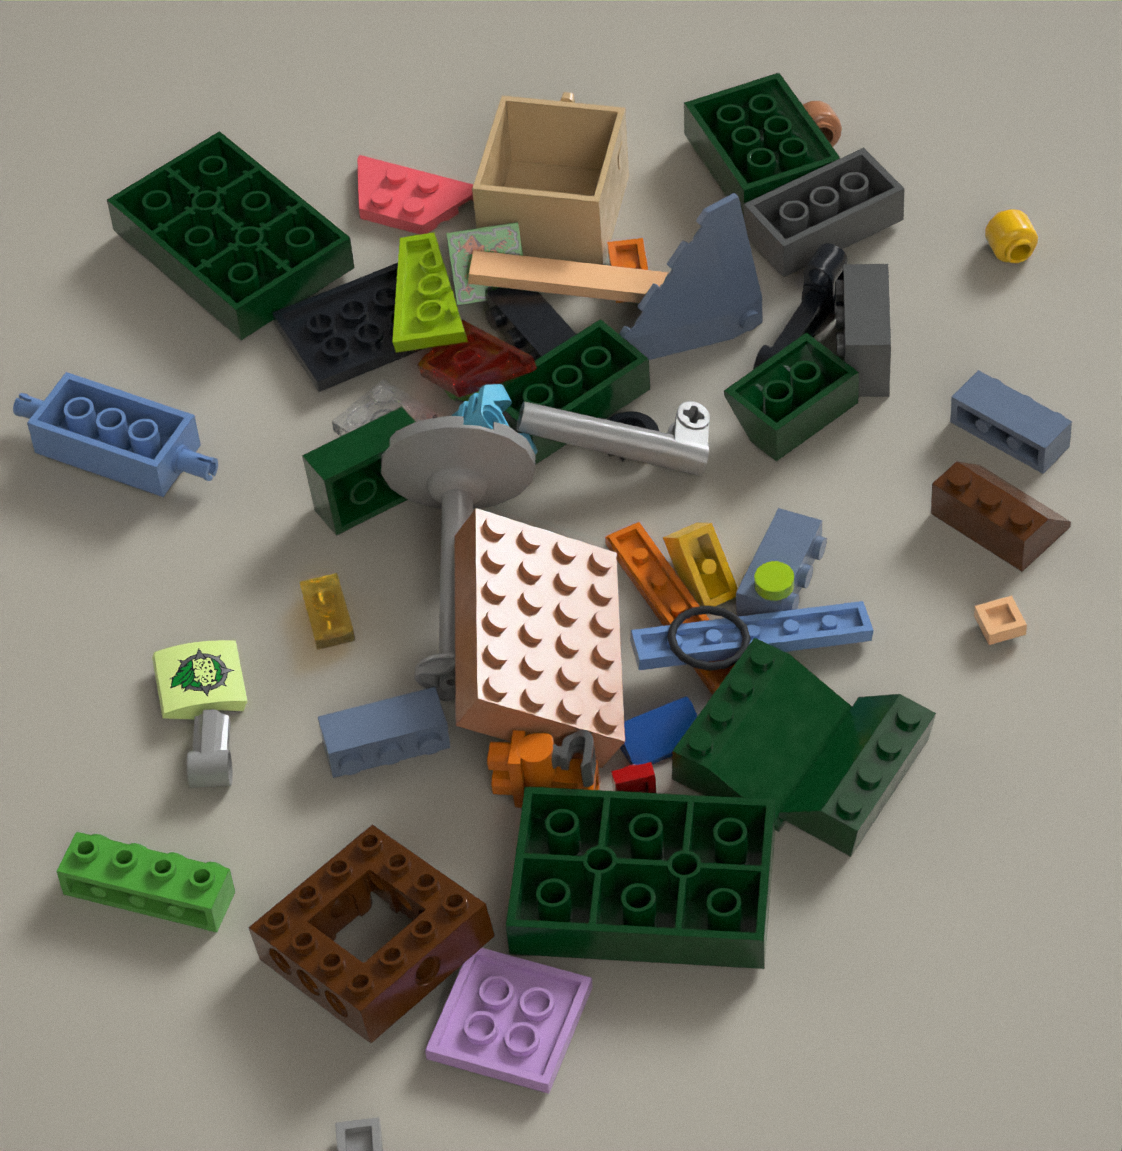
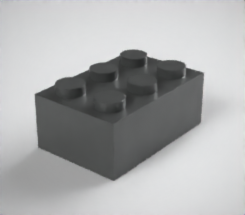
(865, 325)

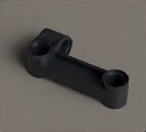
(817, 299)

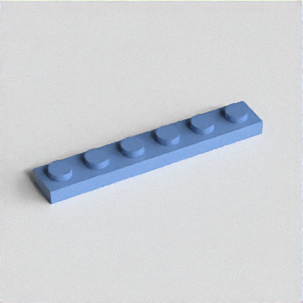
(783, 629)

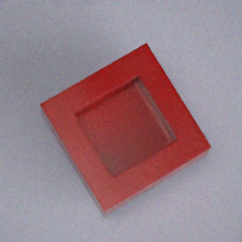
(634, 778)

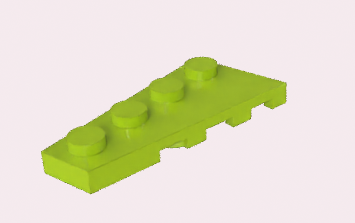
(424, 297)

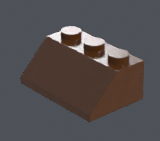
(995, 514)

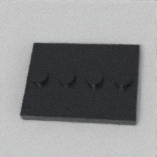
(344, 329)

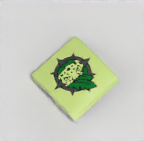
(199, 679)

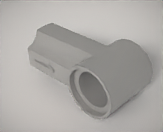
(211, 759)

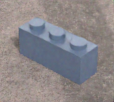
(1011, 421)
(790, 540)
(384, 732)

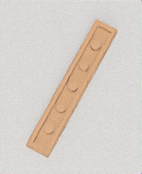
(562, 276)

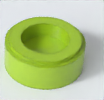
(774, 580)

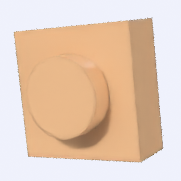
(1000, 620)

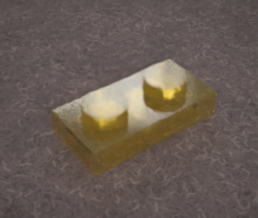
(327, 611)

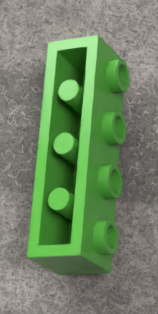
(146, 881)

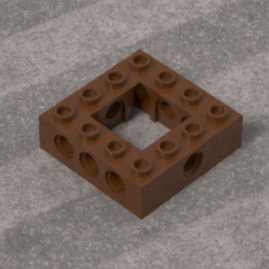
(372, 995)

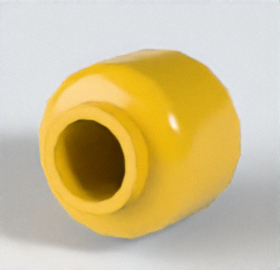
(1011, 236)

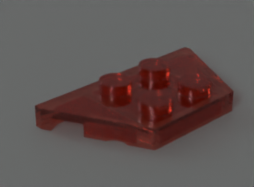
(475, 363)

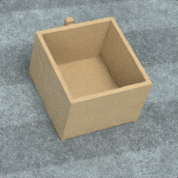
(556, 174)

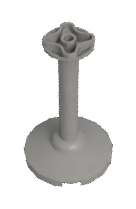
(454, 471)

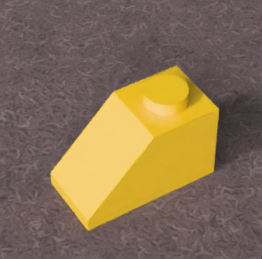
(701, 563)

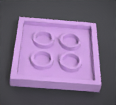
(509, 1019)

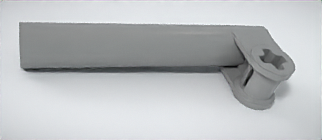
(680, 449)

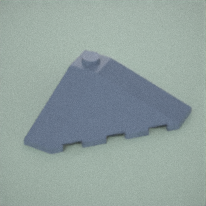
(707, 293)

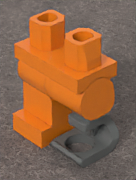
(541, 763)

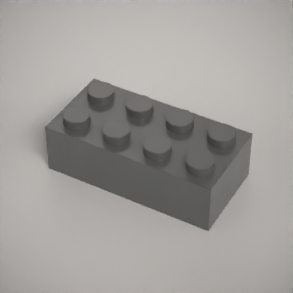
(826, 206)

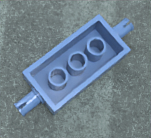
(115, 434)

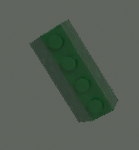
(859, 770)

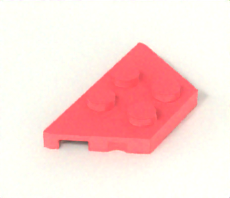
(407, 196)

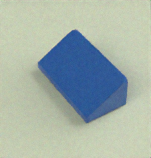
(657, 732)

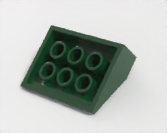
(755, 137)
(759, 730)

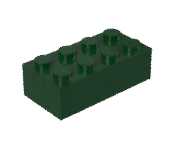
(584, 375)

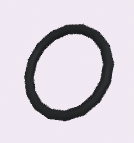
(714, 611)

